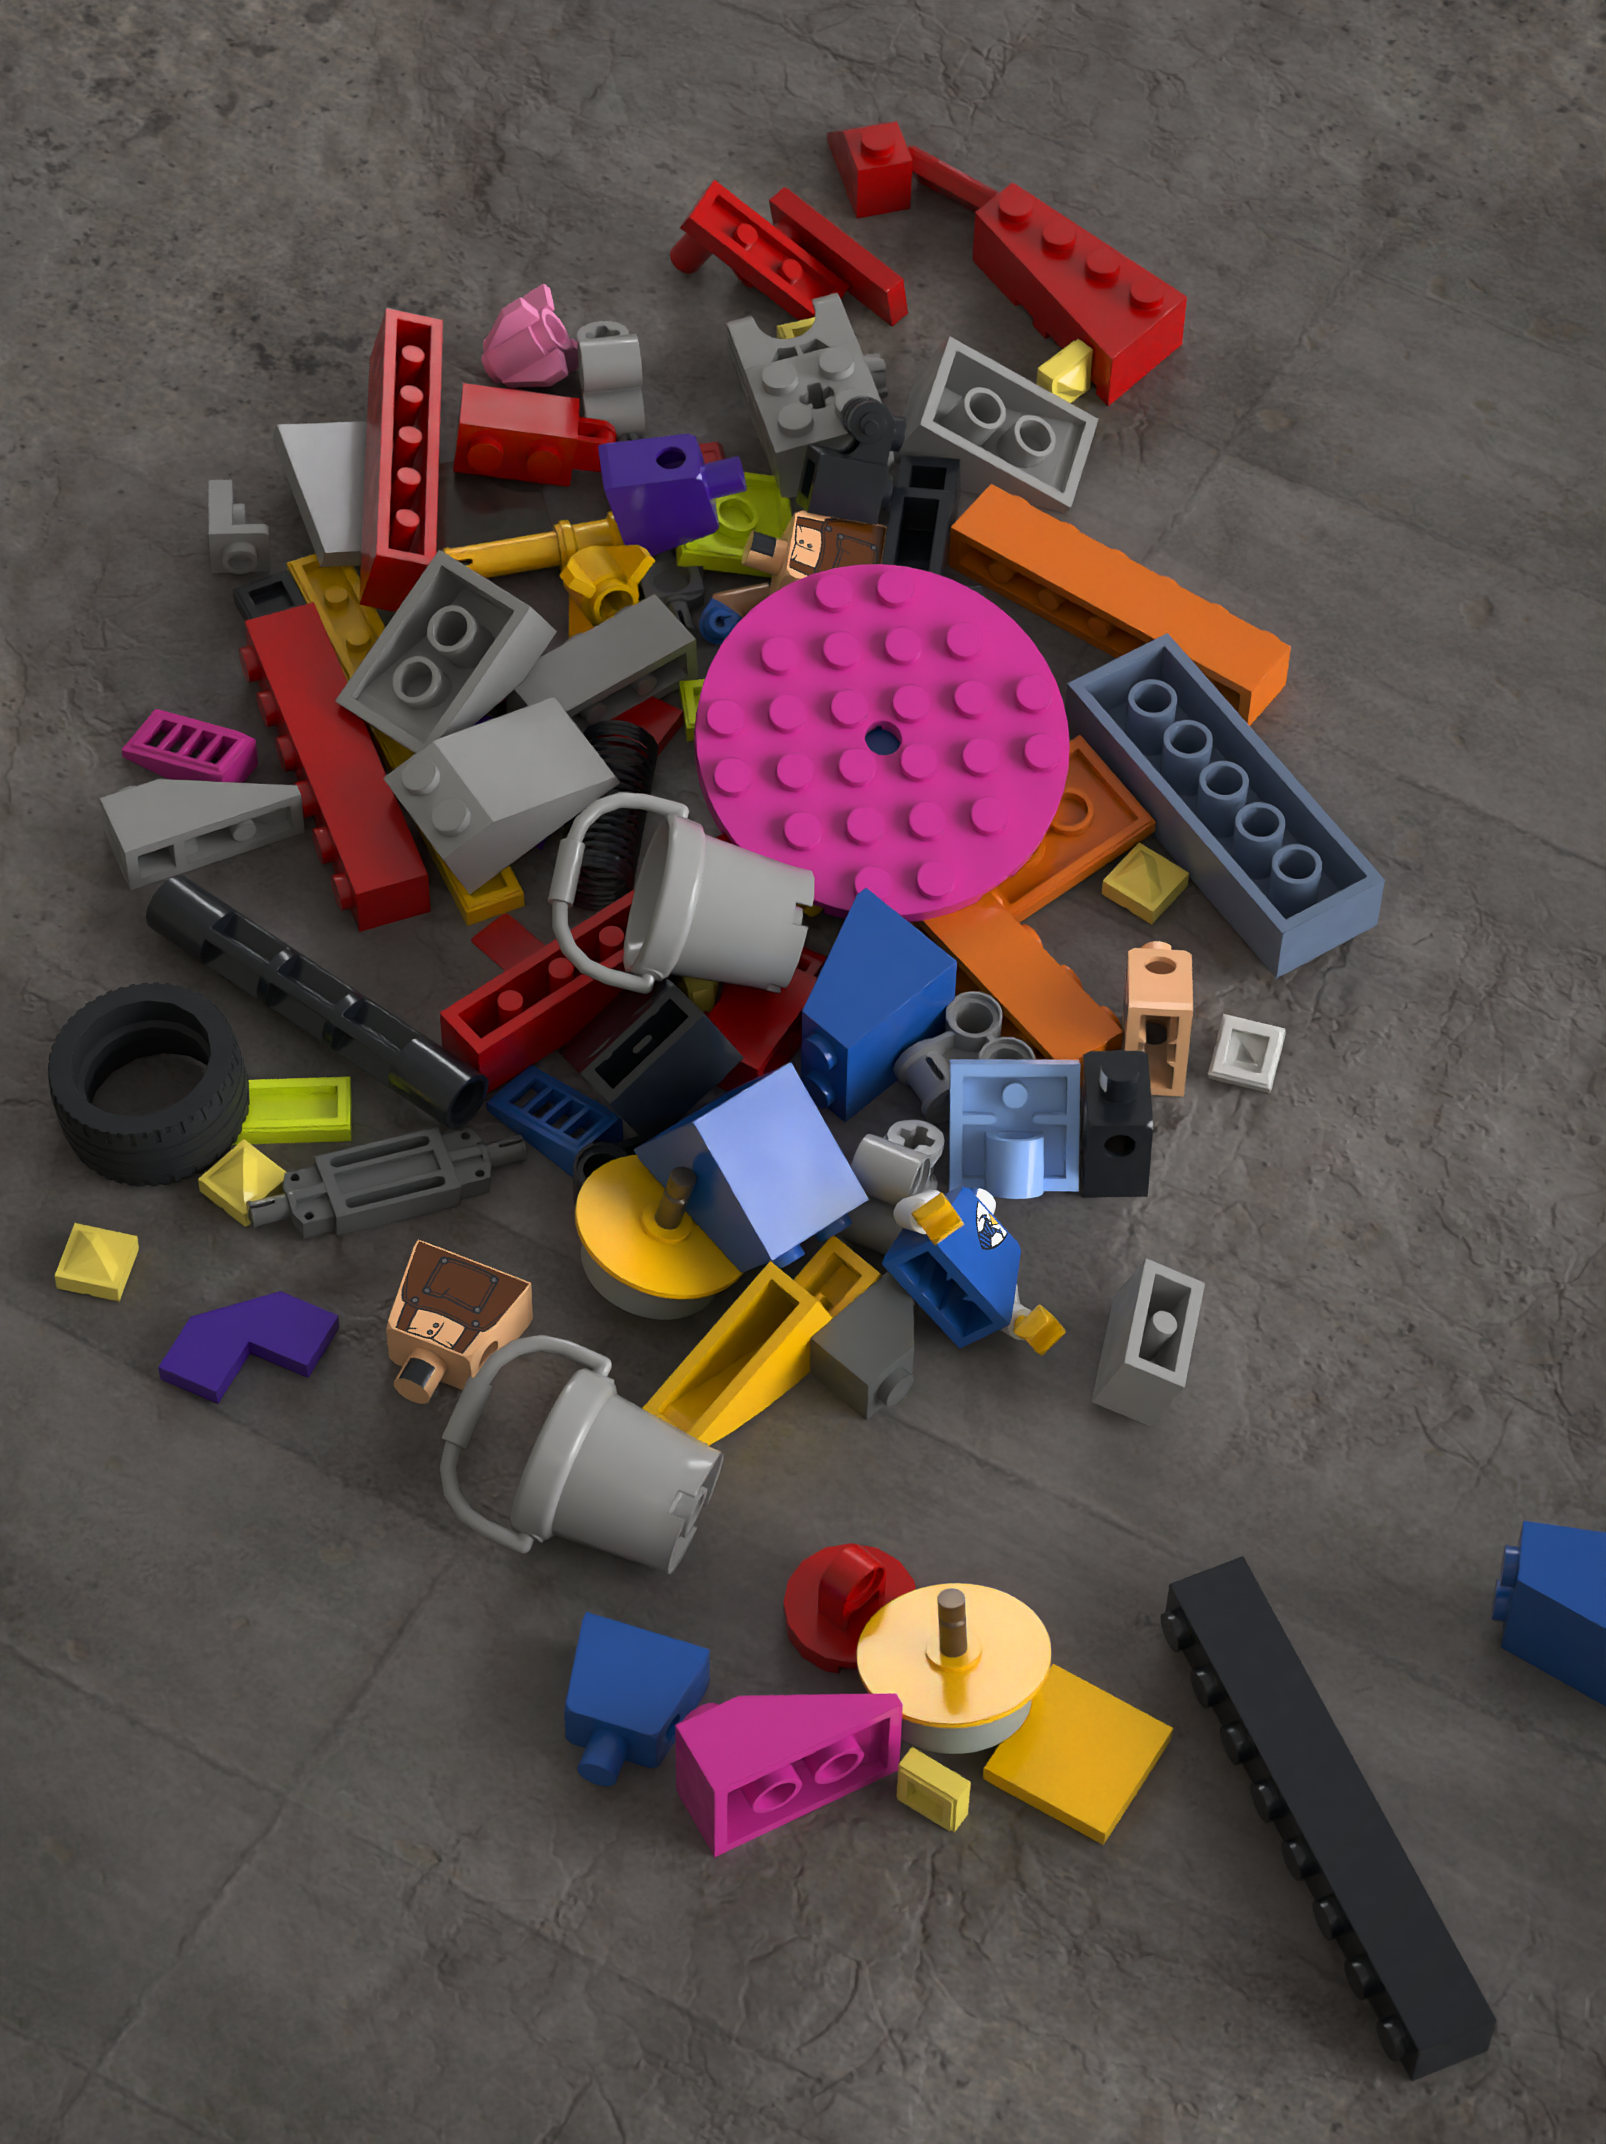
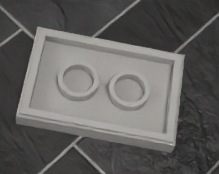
(327, 482)

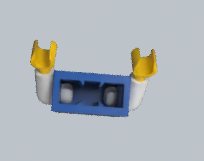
(965, 1268)

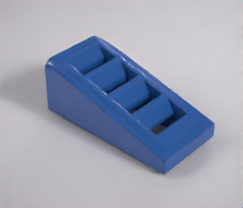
(554, 1143)

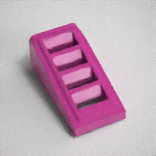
(233, 748)

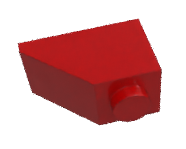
(873, 167)

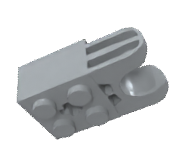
(800, 386)

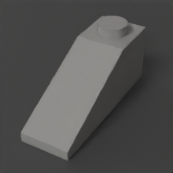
(190, 824)

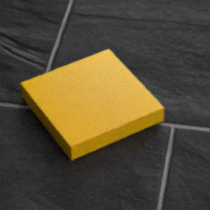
(1079, 1754)

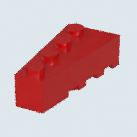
(1078, 289)

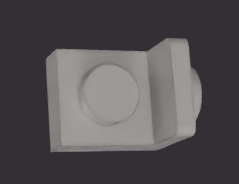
(232, 542)

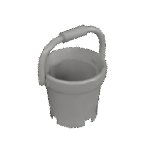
(695, 907)
(596, 1470)

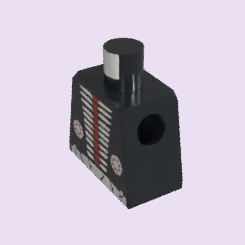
(1112, 1103)

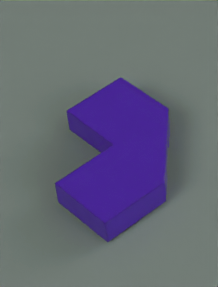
(270, 1327)

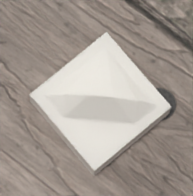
(1246, 1053)

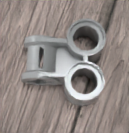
(611, 376)
(928, 1061)
(888, 1172)

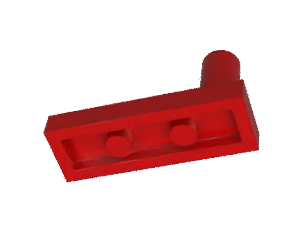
(754, 250)
(868, 277)

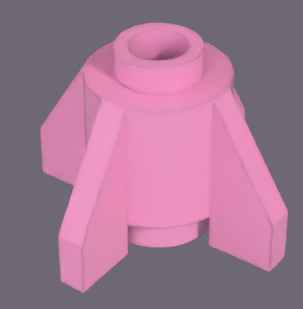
(529, 344)

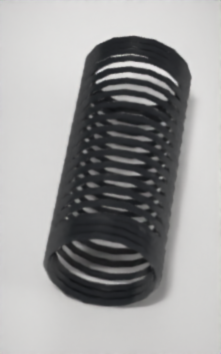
(607, 822)

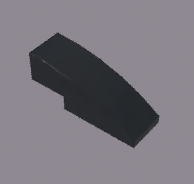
(922, 513)

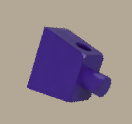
(665, 489)

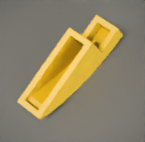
(760, 1344)

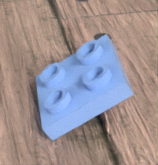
(1014, 1126)

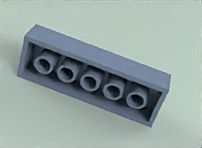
(1226, 806)

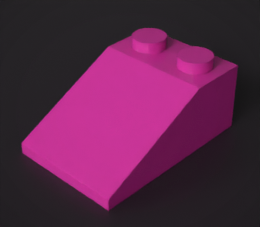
(780, 1757)

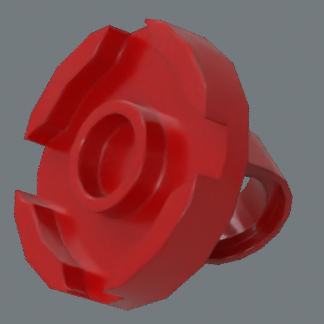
(835, 1598)

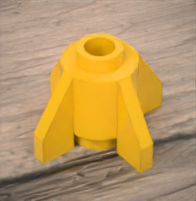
(602, 583)

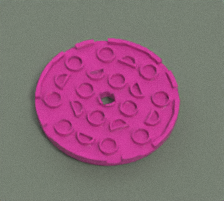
(936, 669)

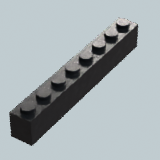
(1327, 1821)

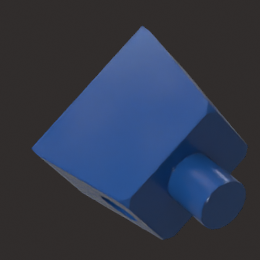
(629, 1695)

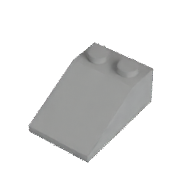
(997, 427)
(445, 656)
(500, 788)

